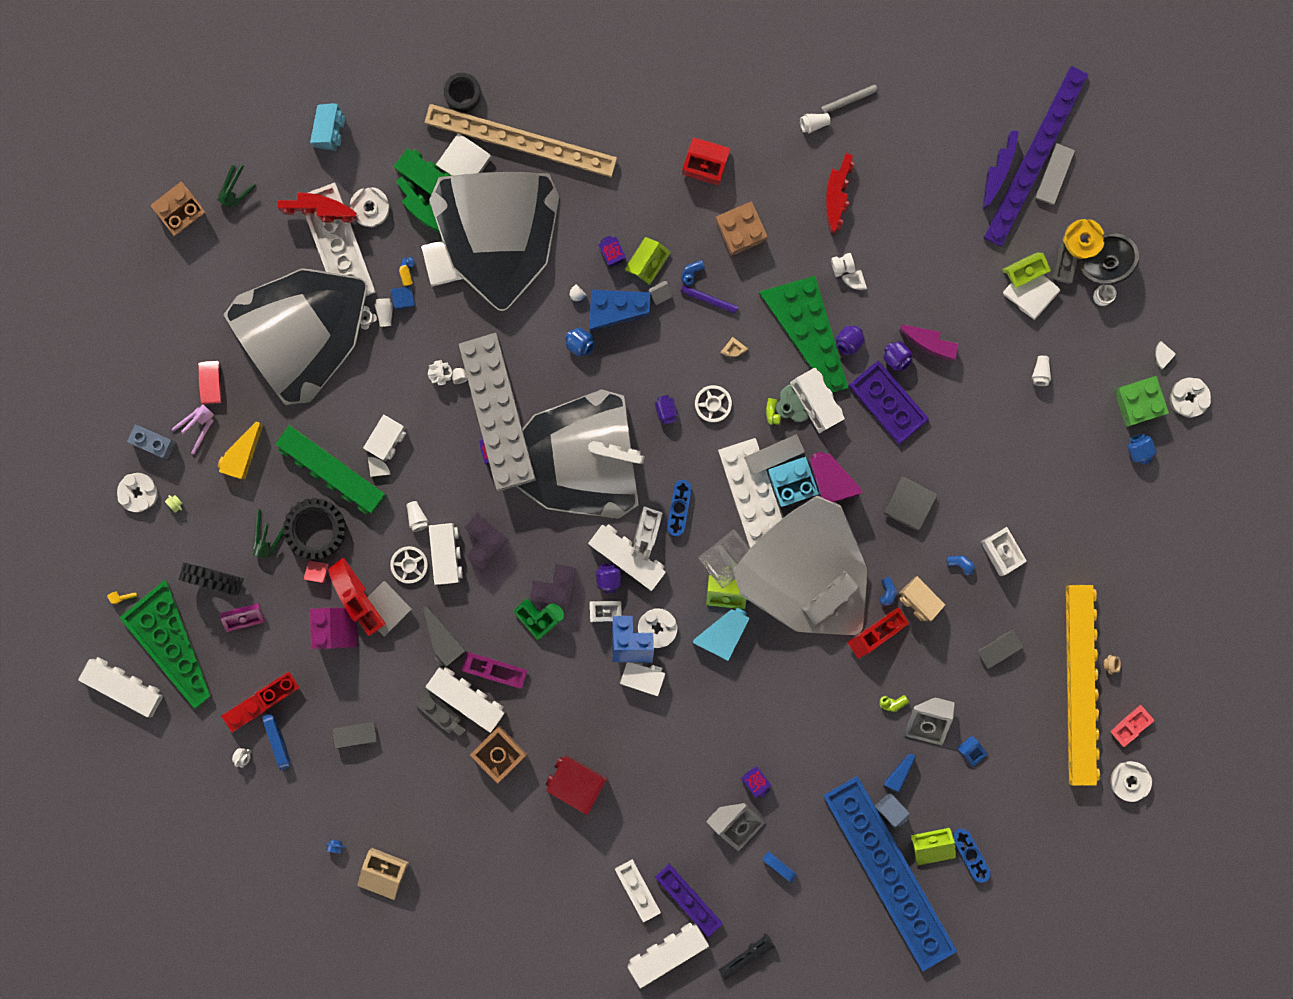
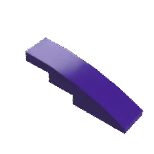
(997, 174)

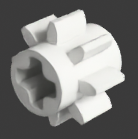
(439, 372)

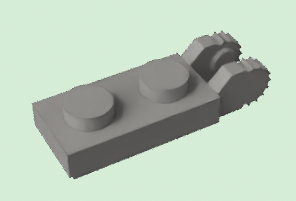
(646, 531)

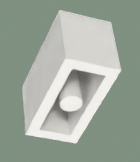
(385, 438)
(642, 677)

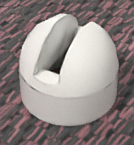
(577, 293)
(459, 376)

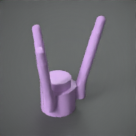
(201, 415)

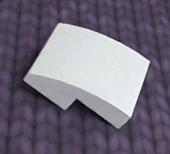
(463, 157)
(438, 264)
(1033, 295)

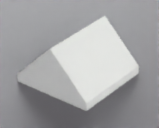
(1003, 551)

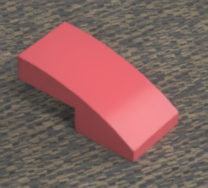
(209, 382)
(1132, 725)

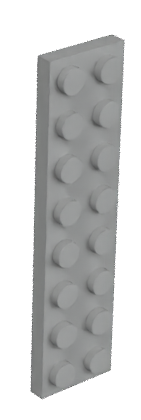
(497, 412)

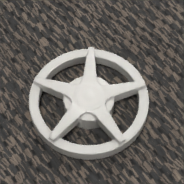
(713, 403)
(409, 564)

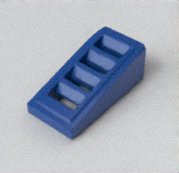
(899, 775)

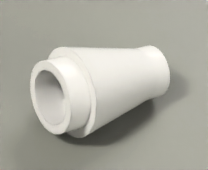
(813, 122)
(384, 311)
(1042, 374)
(416, 517)

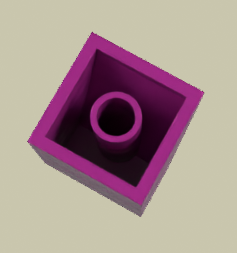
(831, 479)
(332, 628)

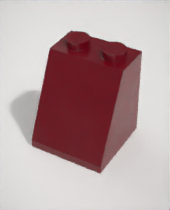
(575, 784)

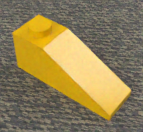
(240, 454)

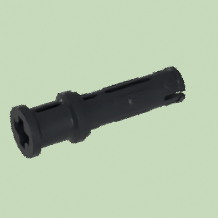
(754, 951)

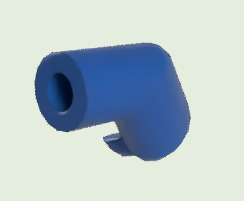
(690, 270)
(962, 561)
(890, 593)

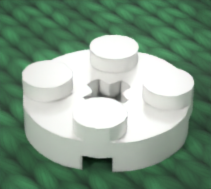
(381, 206)
(1195, 387)
(126, 495)
(667, 623)
(1141, 776)

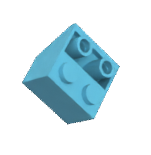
(327, 127)
(792, 482)

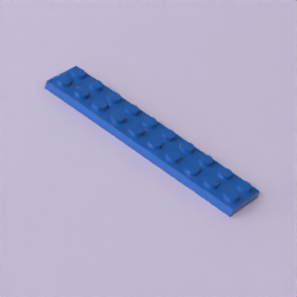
(889, 873)

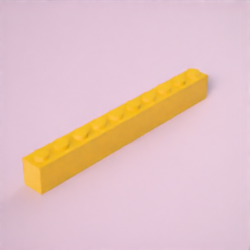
(1081, 685)

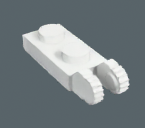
(614, 451)

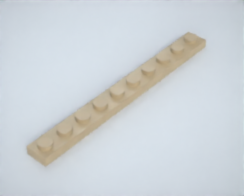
(520, 140)

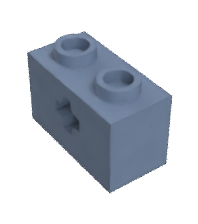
(151, 442)
(892, 810)

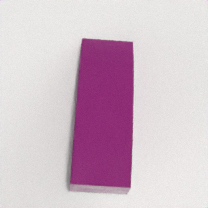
(929, 341)
(494, 670)

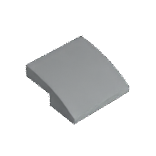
(389, 606)

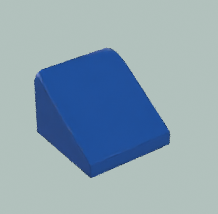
(402, 297)
(972, 751)

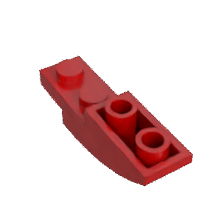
(835, 199)
(326, 208)
(353, 597)
(260, 702)

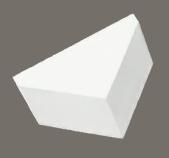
(604, 610)

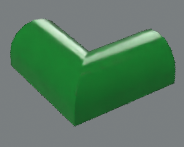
(538, 622)

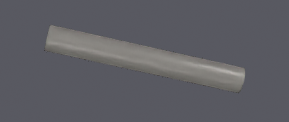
(849, 99)

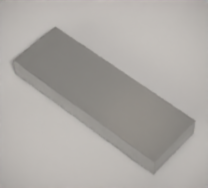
(1054, 174)
(774, 454)

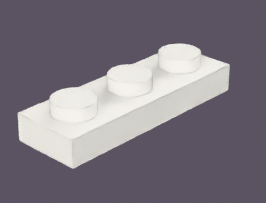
(637, 890)

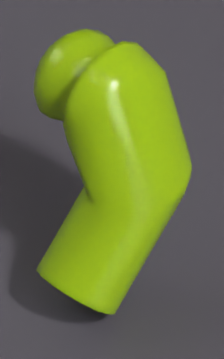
(770, 412)
(893, 705)

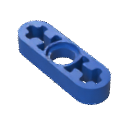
(686, 503)
(276, 741)
(973, 871)

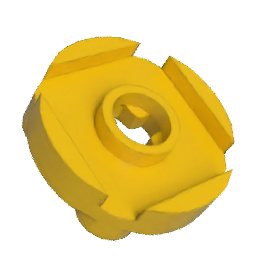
(1073, 240)

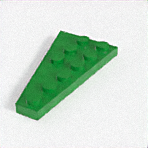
(805, 321)
(162, 633)

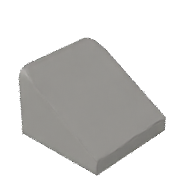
(660, 293)

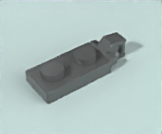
(1064, 265)
(440, 713)

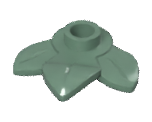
(790, 399)

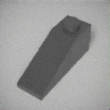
(443, 642)

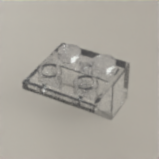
(724, 557)

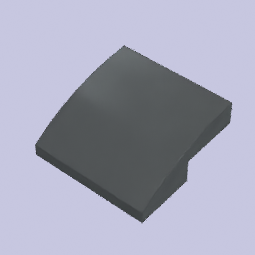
(910, 503)

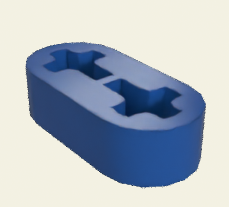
(779, 866)

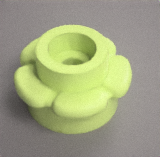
(174, 503)

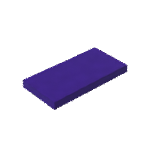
(888, 402)

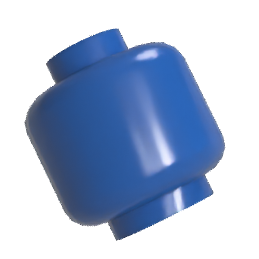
(580, 342)
(1142, 448)

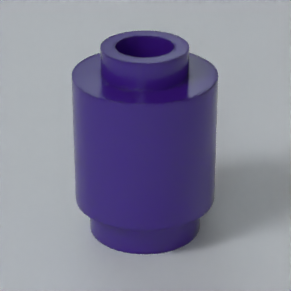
(666, 409)

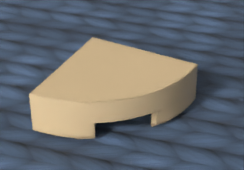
(734, 348)

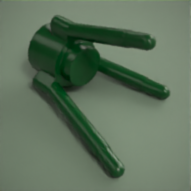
(226, 196)
(261, 547)

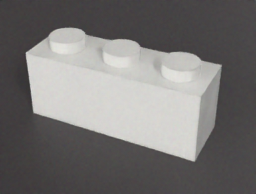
(817, 400)
(445, 554)

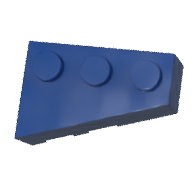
(617, 307)

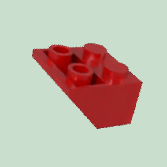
(705, 161)

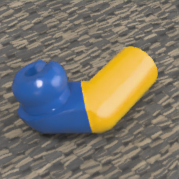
(404, 270)

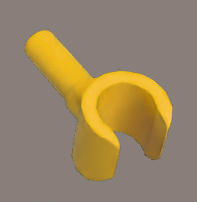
(114, 597)

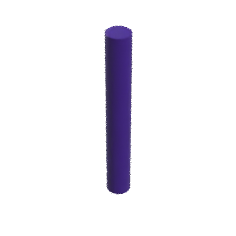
(709, 299)

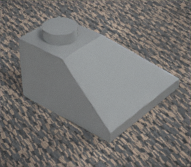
(930, 721)
(735, 824)

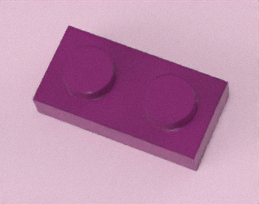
(242, 617)

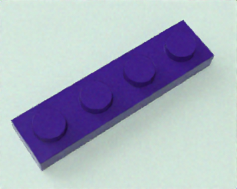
(688, 900)

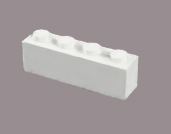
(620, 551)
(121, 687)
(465, 699)
(667, 955)

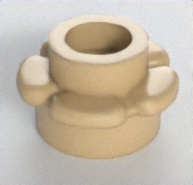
(1112, 664)

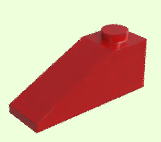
(878, 633)

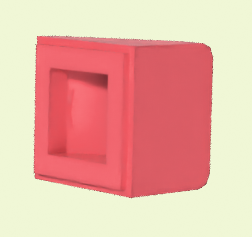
(316, 571)

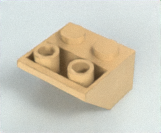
(921, 599)
(382, 873)

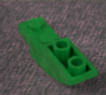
(416, 205)

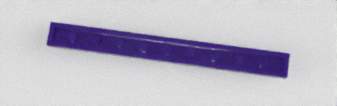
(1035, 156)

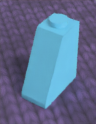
(723, 634)

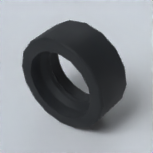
(462, 107)

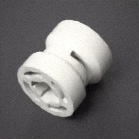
(843, 264)
(1108, 292)

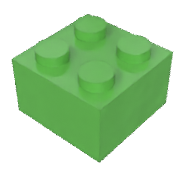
(1141, 401)

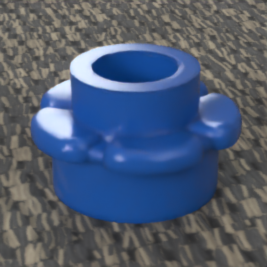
(335, 846)

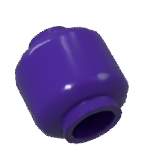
(850, 340)
(898, 356)
(609, 577)

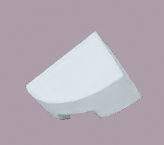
(855, 280)
(1163, 355)
(377, 467)

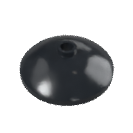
(1117, 251)

